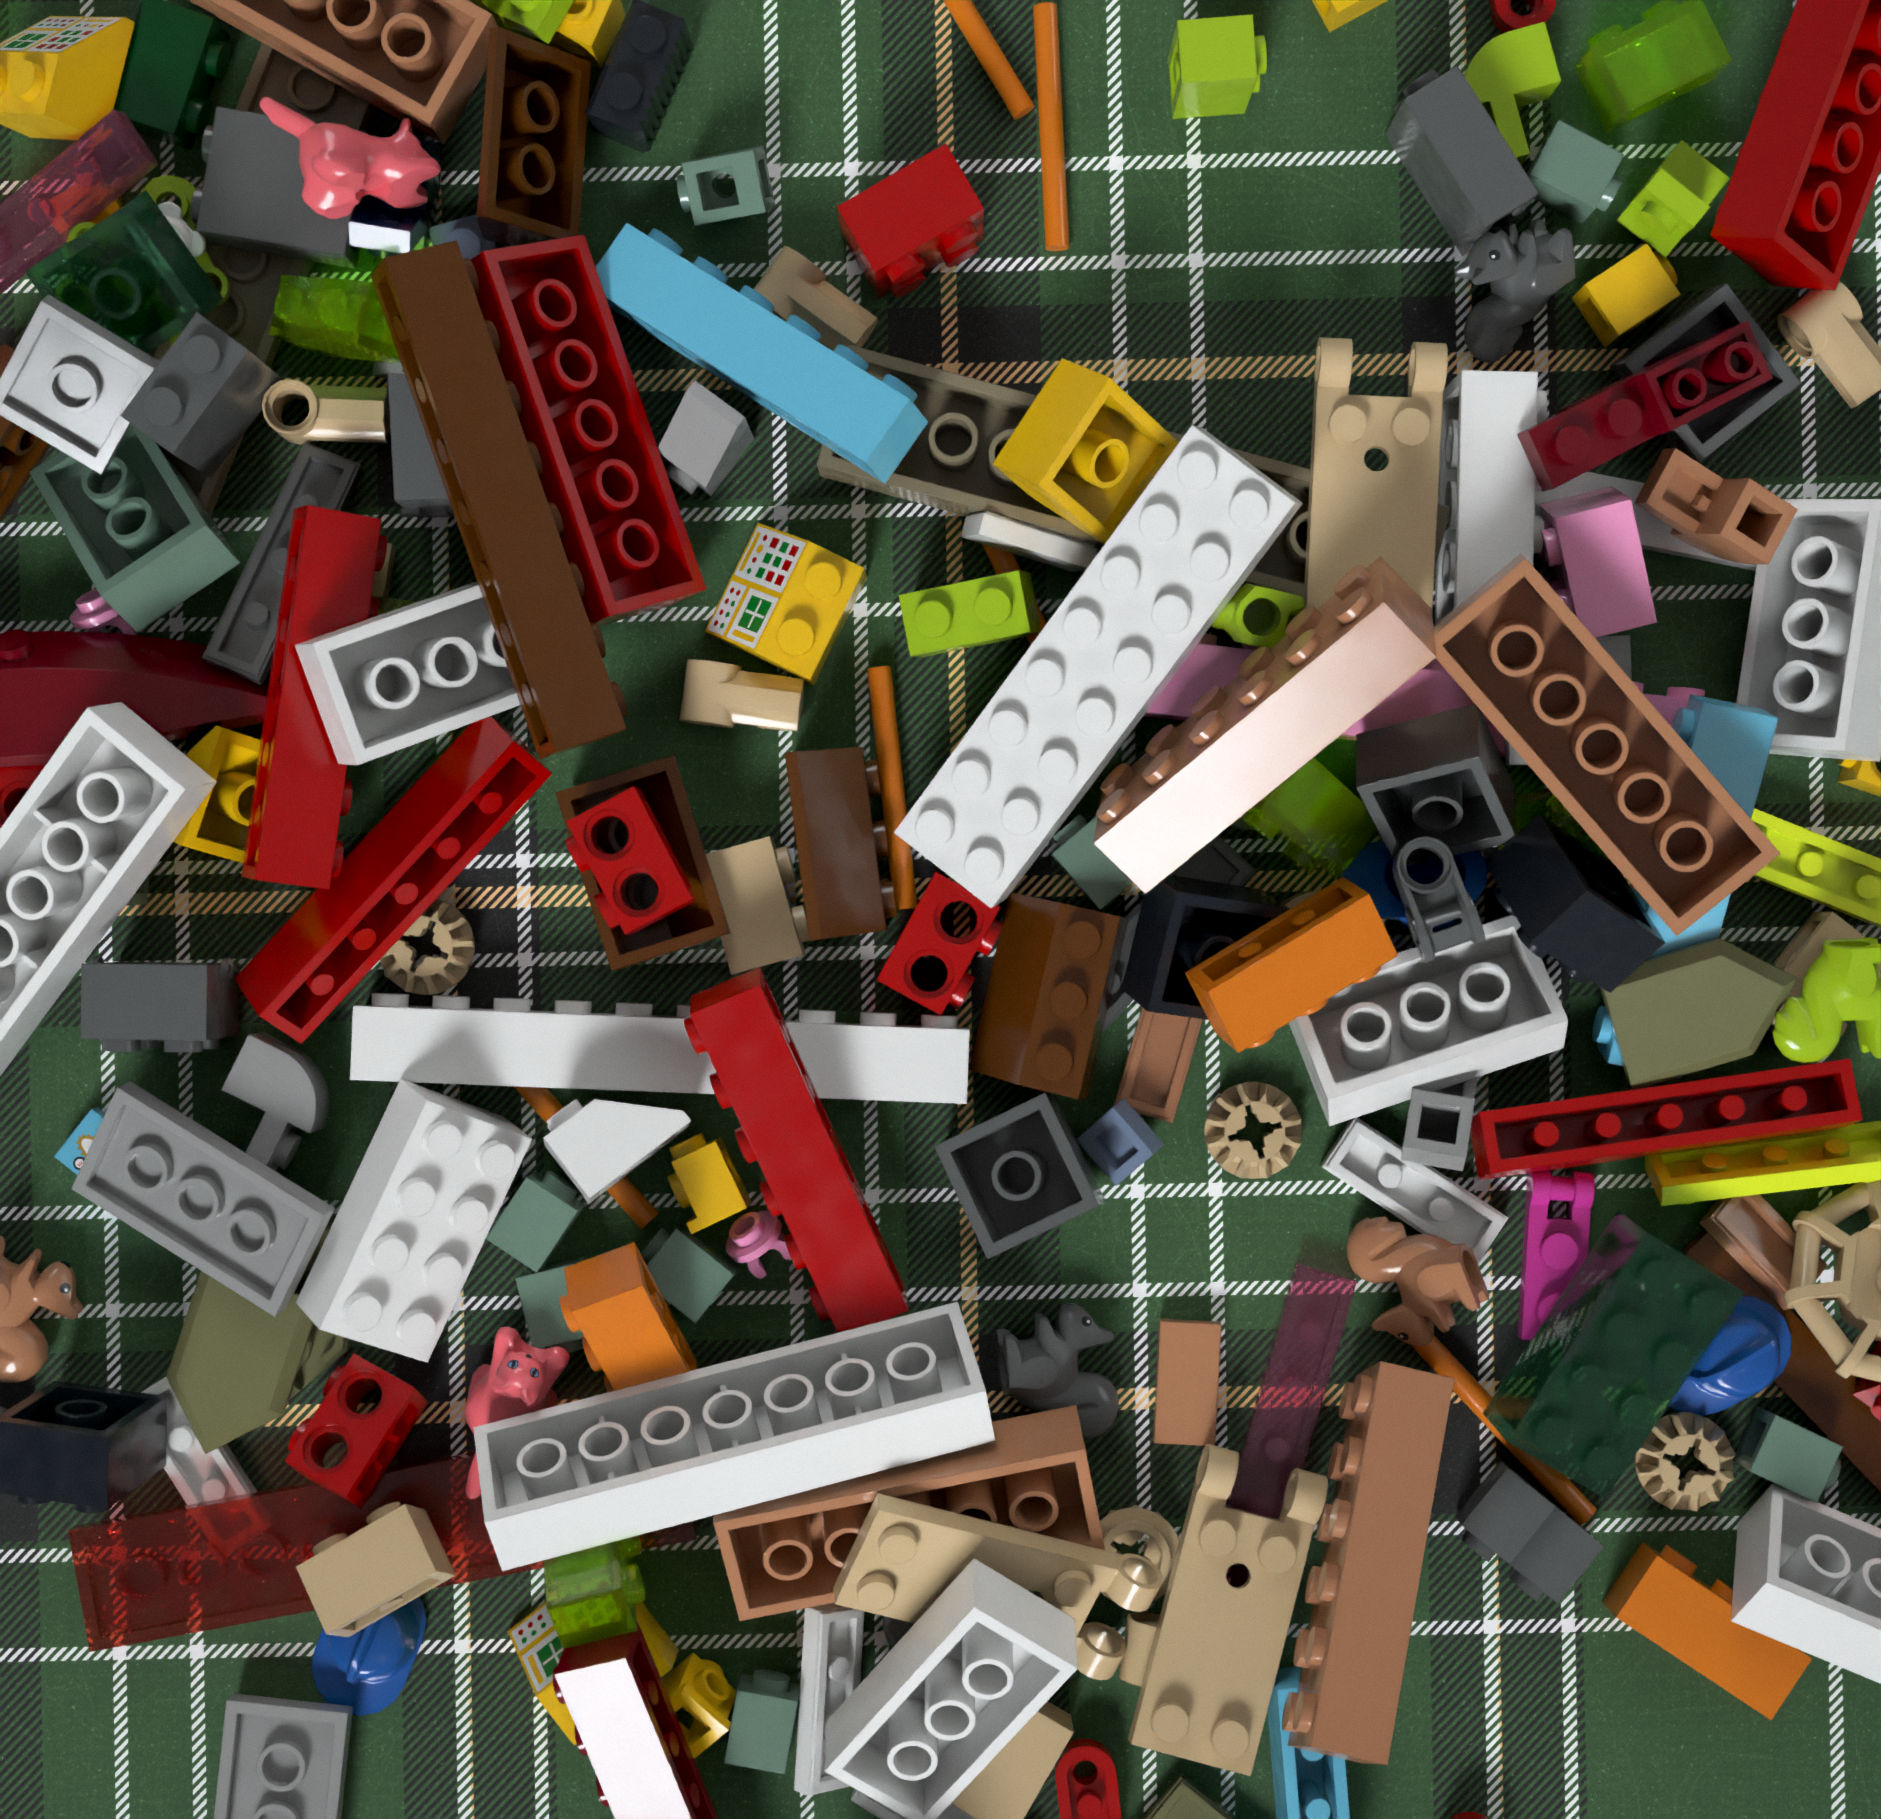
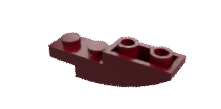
(1644, 405)

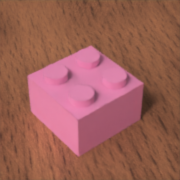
(1598, 560)

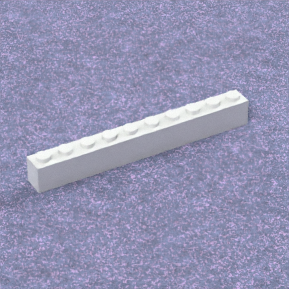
(642, 1049)

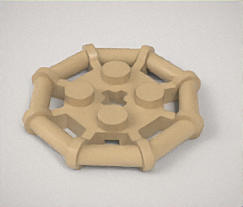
(1855, 1279)

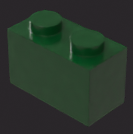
(172, 72)

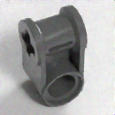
(1436, 902)

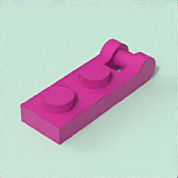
(1552, 1245)

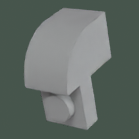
(285, 1087)
(1440, 1126)

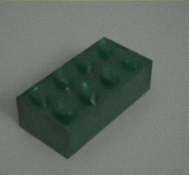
(1612, 1354)

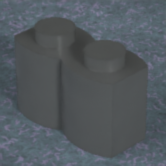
(1527, 1532)

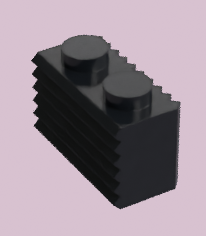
(639, 76)

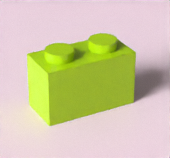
(1215, 66)
(970, 613)

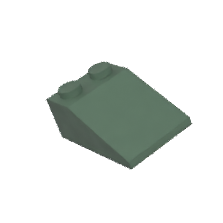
(136, 528)

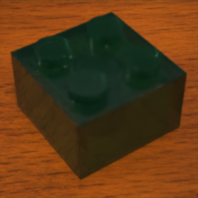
(129, 275)

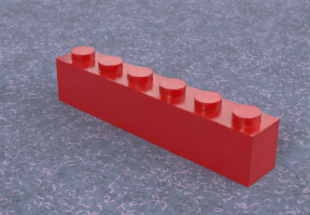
(298, 778)
(391, 878)
(1665, 1119)
(797, 1151)

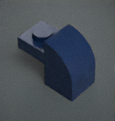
(396, 230)

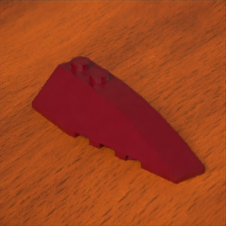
(58, 674)

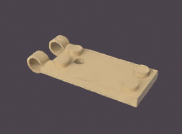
(1368, 512)
(916, 1551)
(1218, 1641)

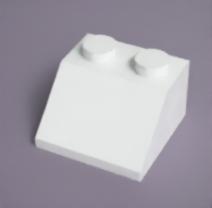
(608, 1140)

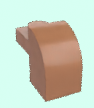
(1715, 514)

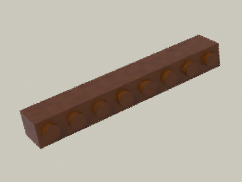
(499, 497)

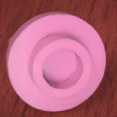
(96, 613)
(752, 1237)

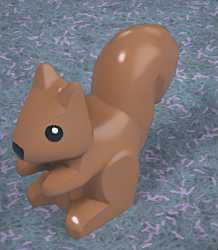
(1426, 1271)
(21, 1293)

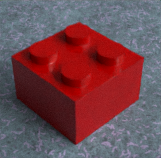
(913, 223)

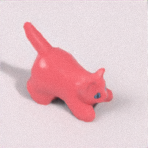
(348, 164)
(511, 1387)

